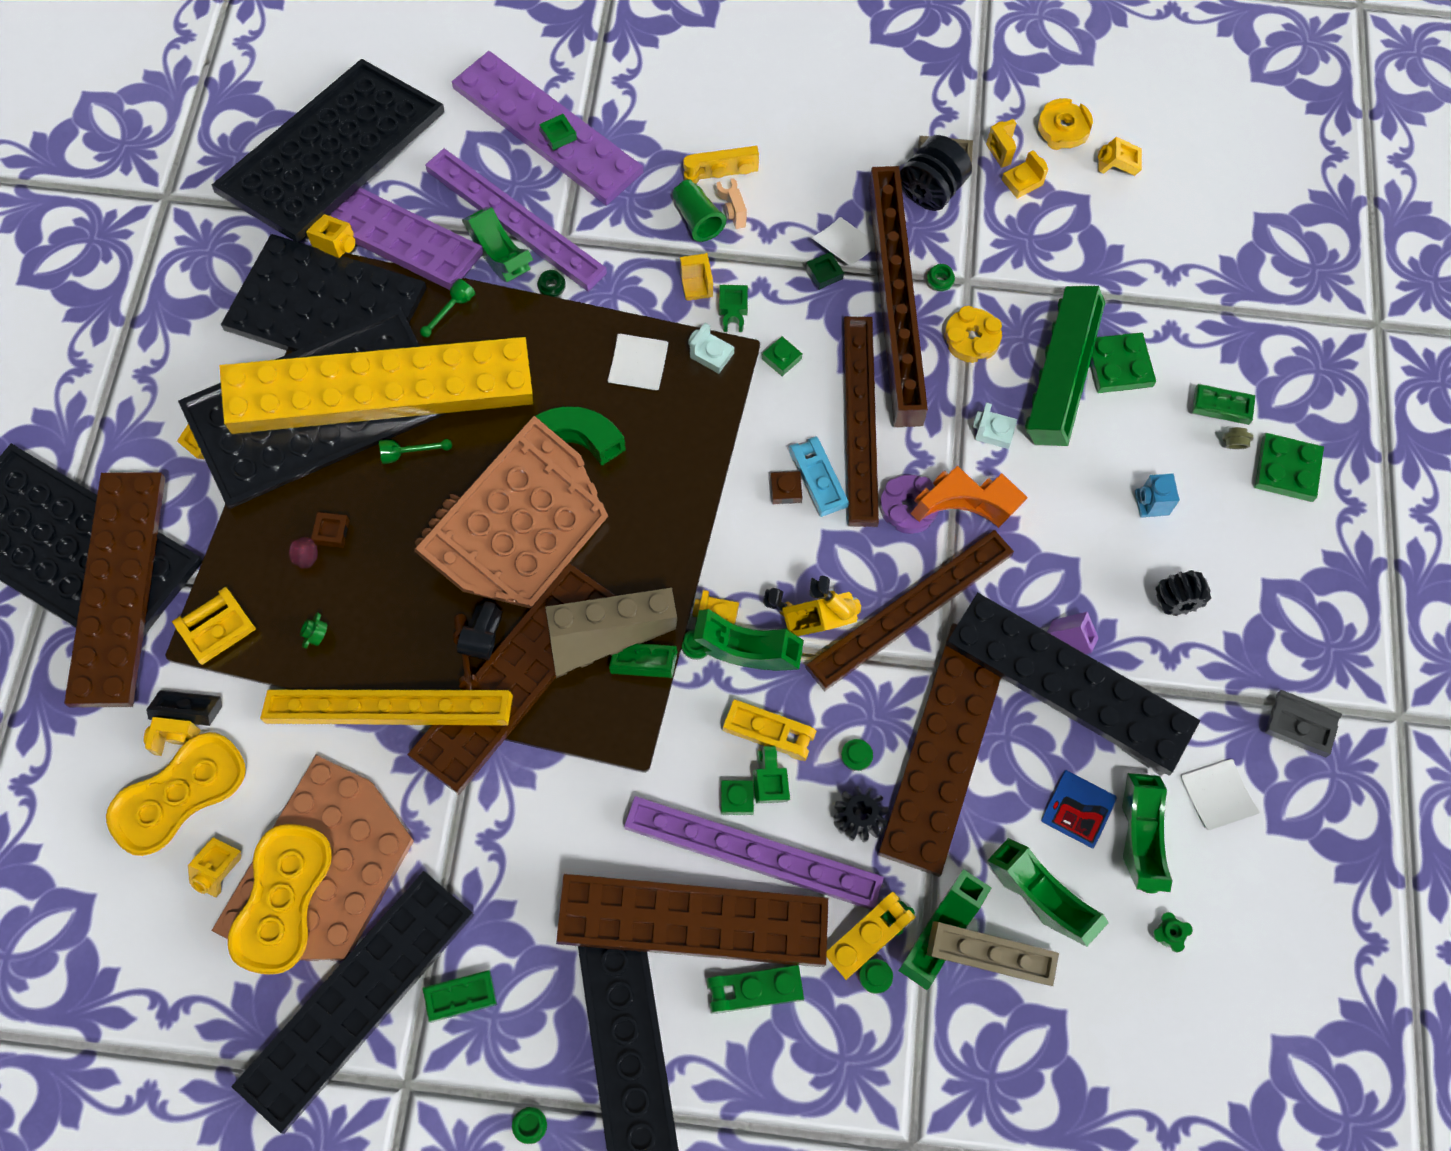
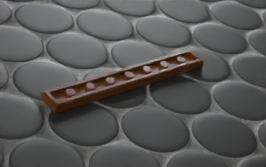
(860, 422)
(909, 610)

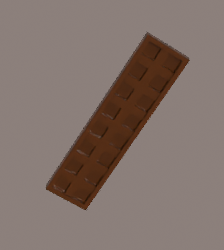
(115, 591)
(519, 665)
(940, 764)
(693, 920)

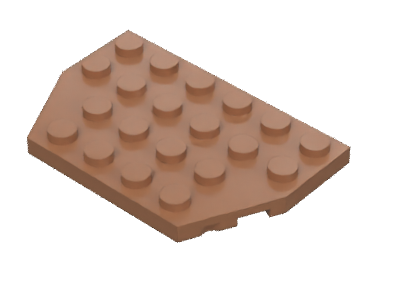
(518, 521)
(365, 851)

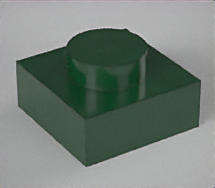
(824, 270)

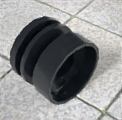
(935, 172)

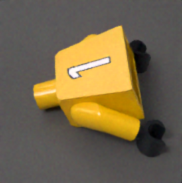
(824, 613)

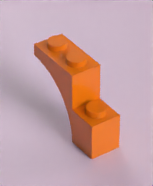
(956, 490)

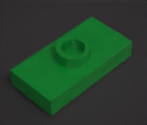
(1223, 404)
(645, 660)
(459, 996)

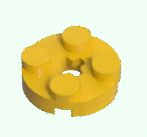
(1063, 136)
(975, 320)

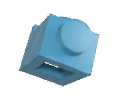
(1157, 496)

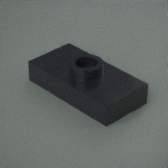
(185, 706)

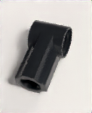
(479, 636)

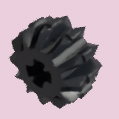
(1183, 593)
(868, 806)

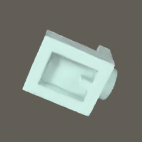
(709, 349)
(994, 428)

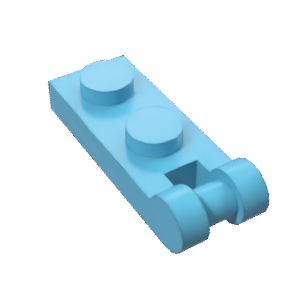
(819, 477)

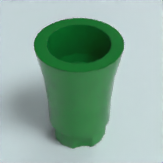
(699, 212)

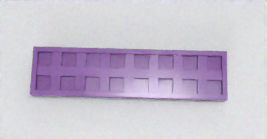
(520, 109)
(408, 238)

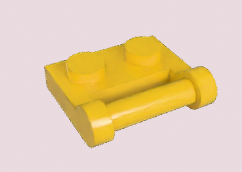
(218, 632)

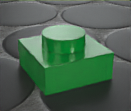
(558, 131)
(782, 356)
(737, 797)

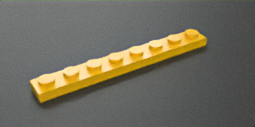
(387, 707)

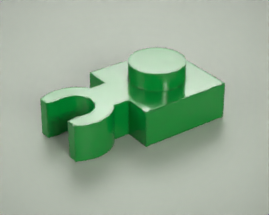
(733, 304)

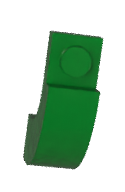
(498, 249)
(586, 429)
(747, 647)
(955, 909)

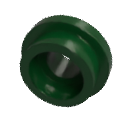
(551, 277)

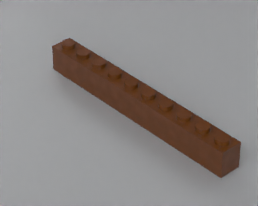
(897, 298)

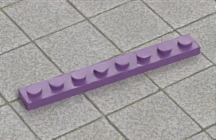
(517, 220)
(754, 853)

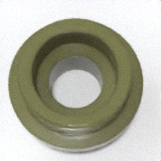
(1238, 438)

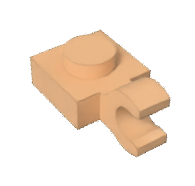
(735, 208)

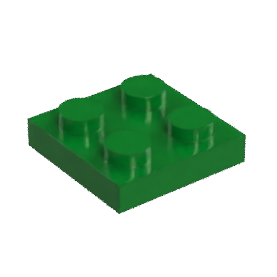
(1121, 363)
(1289, 467)

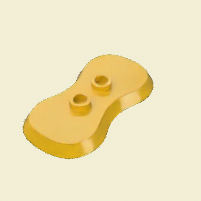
(152, 811)
(273, 924)

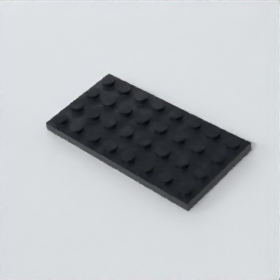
(328, 149)
(266, 460)
(48, 536)

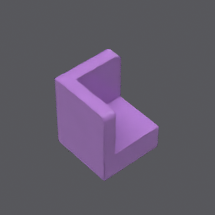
(1076, 631)

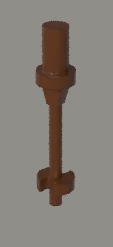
(467, 681)

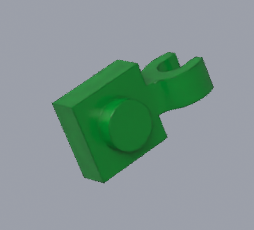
(770, 781)

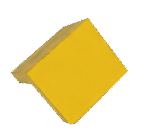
(696, 276)

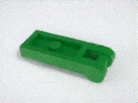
(756, 989)

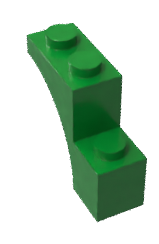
(1145, 842)
(1051, 901)

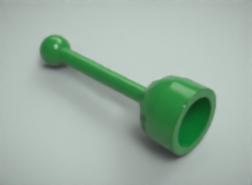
(460, 293)
(391, 450)

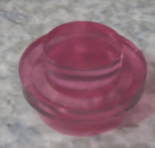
(303, 552)

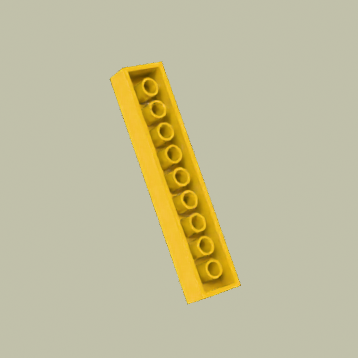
(375, 385)

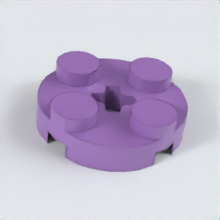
(896, 513)

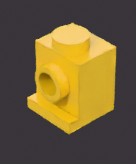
(338, 236)

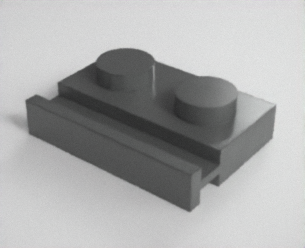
(1303, 723)

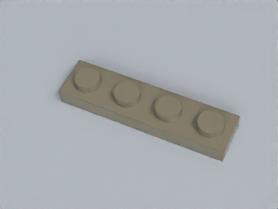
(992, 953)

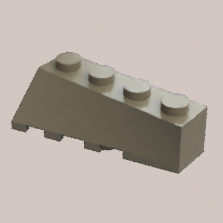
(606, 626)

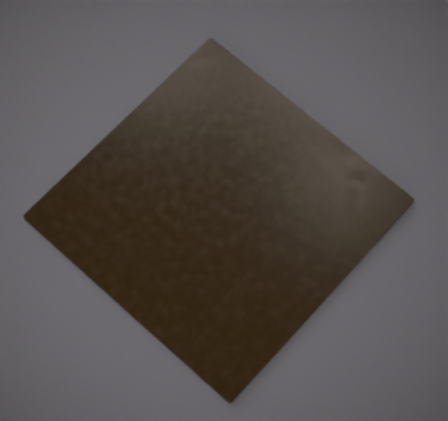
(396, 612)

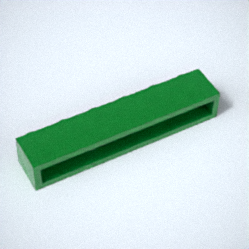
(1065, 366)

